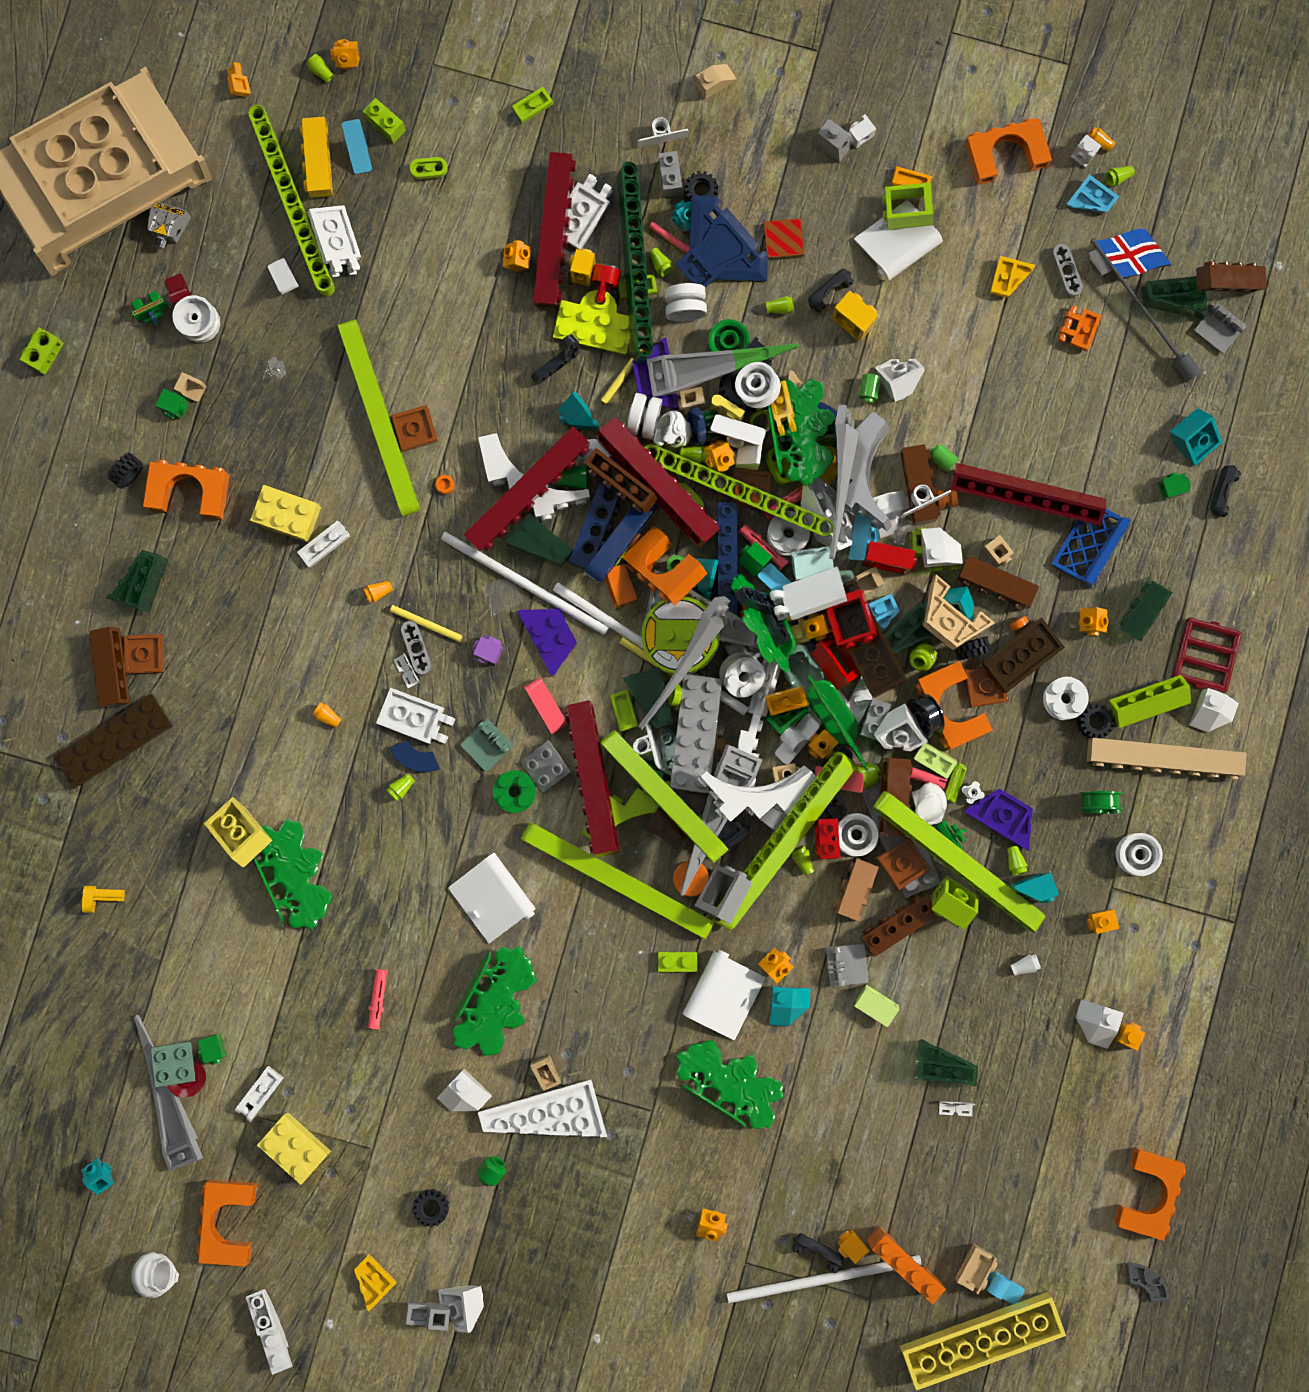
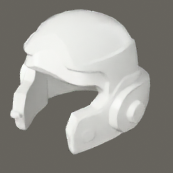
(673, 430)

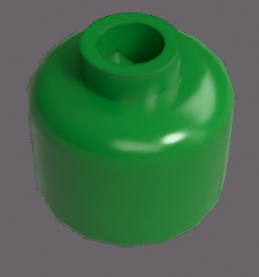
(491, 1171)

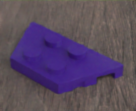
(642, 376)
(549, 635)
(1005, 816)

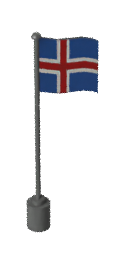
(1134, 255)

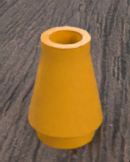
(1102, 138)
(377, 591)
(326, 715)

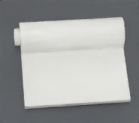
(897, 248)
(492, 898)
(724, 995)

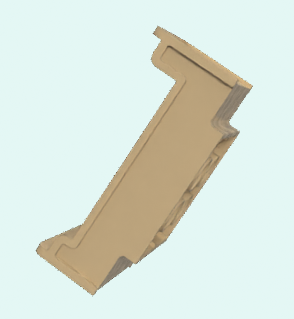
(95, 167)

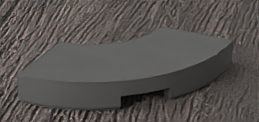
(1148, 1280)

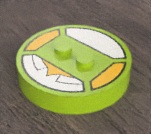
(669, 632)

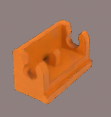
(620, 587)

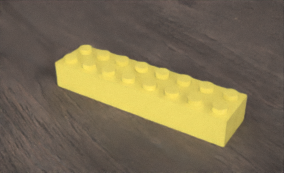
(982, 1340)

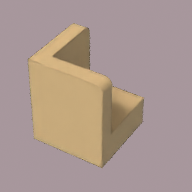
(190, 387)
(869, 580)

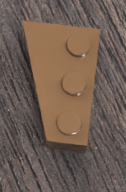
(855, 889)

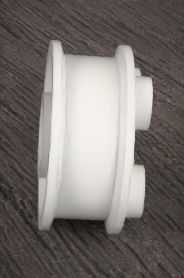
(749, 377)
(783, 544)
(749, 682)
(1074, 689)
(868, 831)
(1151, 854)

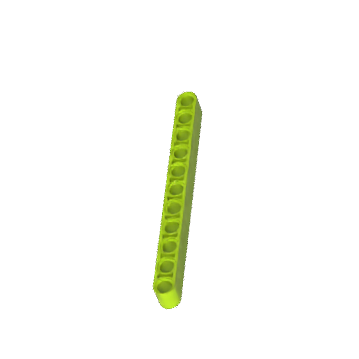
(288, 192)
(379, 417)
(748, 491)
(793, 830)
(958, 861)
(617, 880)

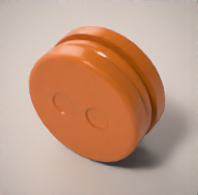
(698, 882)

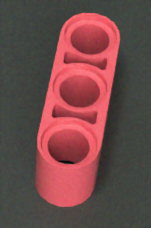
(546, 705)

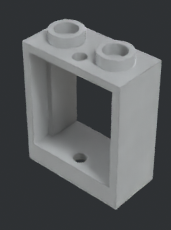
(733, 897)

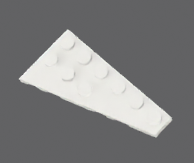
(555, 1112)

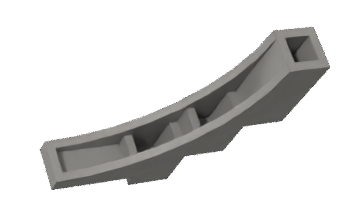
(859, 497)

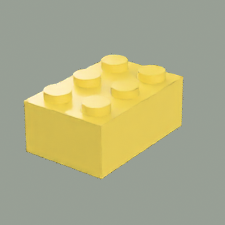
(285, 513)
(238, 832)
(294, 1148)

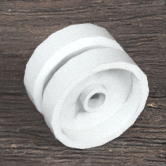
(685, 302)
(198, 308)
(641, 415)

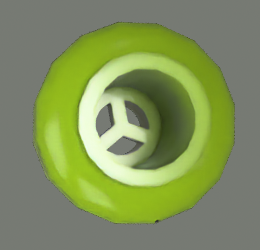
(923, 657)
(870, 778)

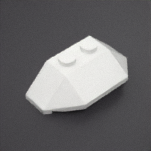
(822, 499)

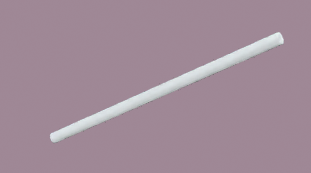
(631, 636)

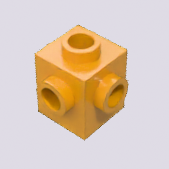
(345, 54)
(516, 256)
(719, 456)
(1093, 621)
(817, 626)
(828, 742)
(776, 964)
(711, 1225)

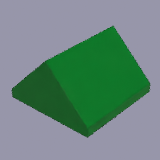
(782, 721)

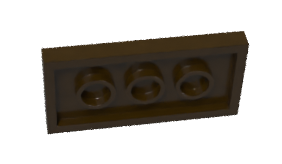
(1023, 655)

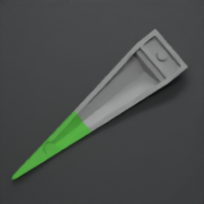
(682, 371)

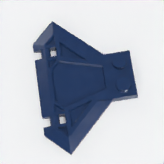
(719, 246)

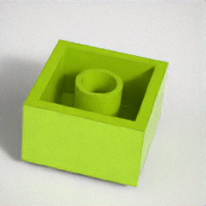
(955, 902)

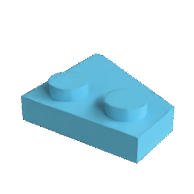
(1093, 196)
(884, 610)

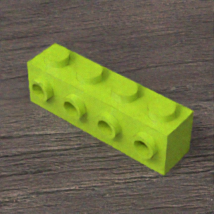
(1150, 701)

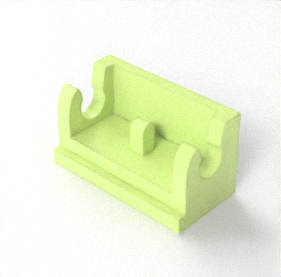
(935, 759)
(876, 1005)

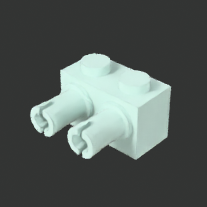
(810, 562)

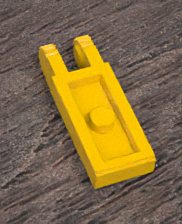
(783, 409)

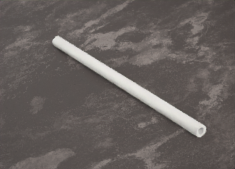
(524, 583)
(812, 1281)

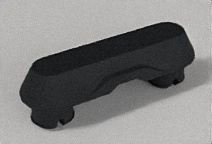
(841, 277)
(1227, 476)
(835, 1259)

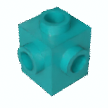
(682, 215)
(97, 1176)

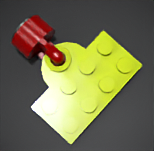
(596, 317)

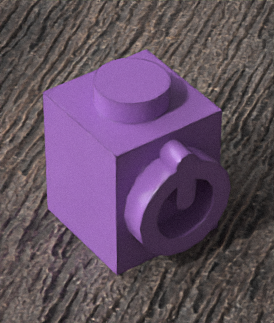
(487, 650)

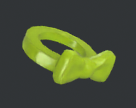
(759, 411)

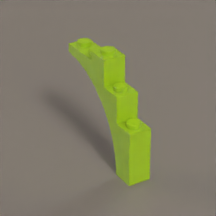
(637, 805)

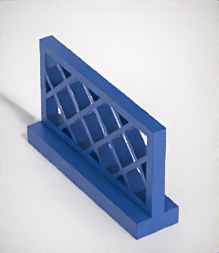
(1102, 555)

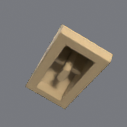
(545, 1072)

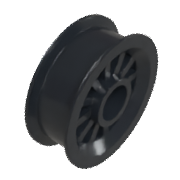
(927, 714)

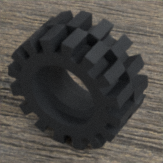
(700, 179)
(125, 470)
(973, 648)
(1107, 721)
(421, 1216)

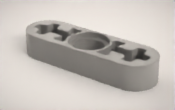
(1057, 259)
(406, 636)

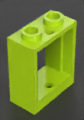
(910, 219)

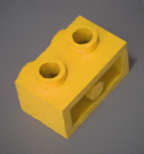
(582, 266)

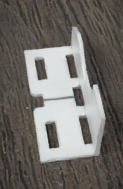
(408, 674)
(954, 1107)

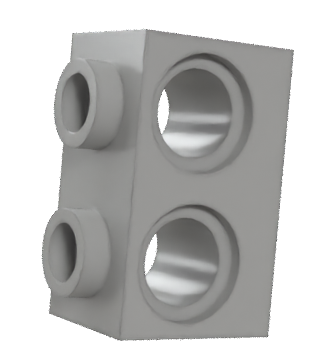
(670, 174)
(873, 718)

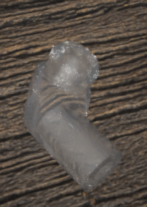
(900, 532)

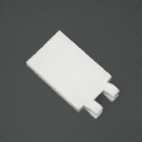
(586, 211)
(335, 239)
(809, 595)
(413, 717)

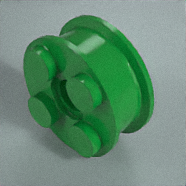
(728, 329)
(503, 785)
(1101, 802)

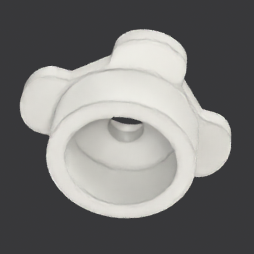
(972, 797)

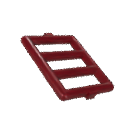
(1183, 658)

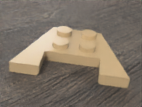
(948, 622)

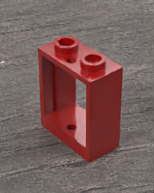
(890, 558)
(852, 597)
(831, 666)
(825, 835)

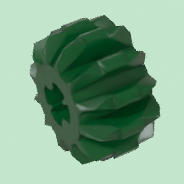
(709, 416)

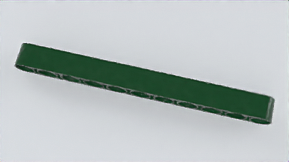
(638, 254)

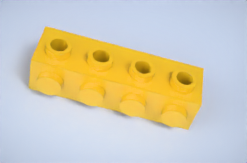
(317, 157)

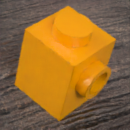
(1102, 921)
(1130, 1035)
(852, 1246)

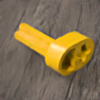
(91, 895)

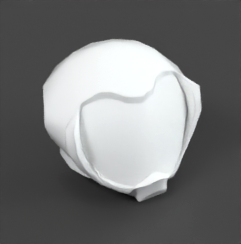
(930, 803)
(153, 1275)

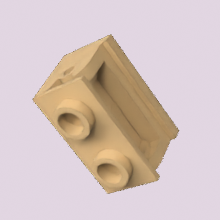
(976, 1269)

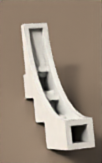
(500, 470)
(756, 800)

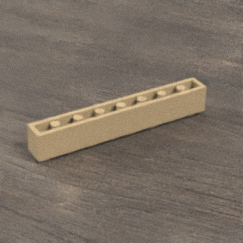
(1166, 757)

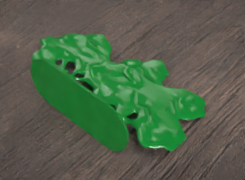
(810, 424)
(755, 623)
(834, 714)
(293, 869)
(495, 1006)
(734, 1083)

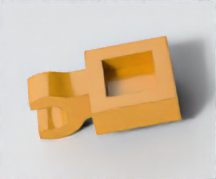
(237, 83)

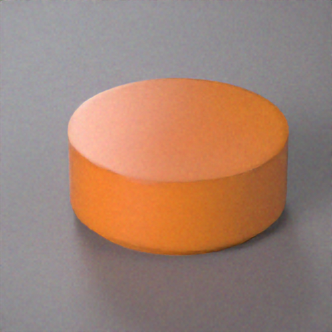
(444, 484)
(1018, 623)

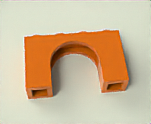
(1027, 135)
(164, 475)
(670, 585)
(953, 733)
(1156, 1220)
(212, 1247)
(916, 1275)

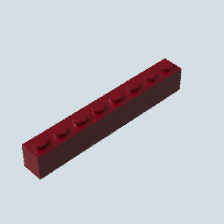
(553, 230)
(527, 490)
(1028, 494)
(671, 497)
(593, 779)

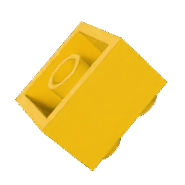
(854, 315)

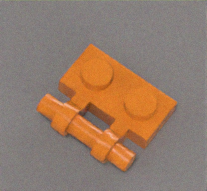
(1084, 331)

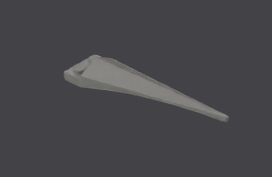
(846, 448)
(706, 631)
(735, 769)
(175, 1128)

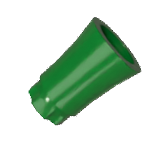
(576, 477)

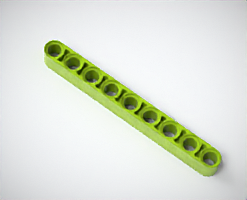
(664, 796)

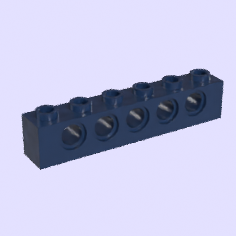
(592, 521)
(727, 552)

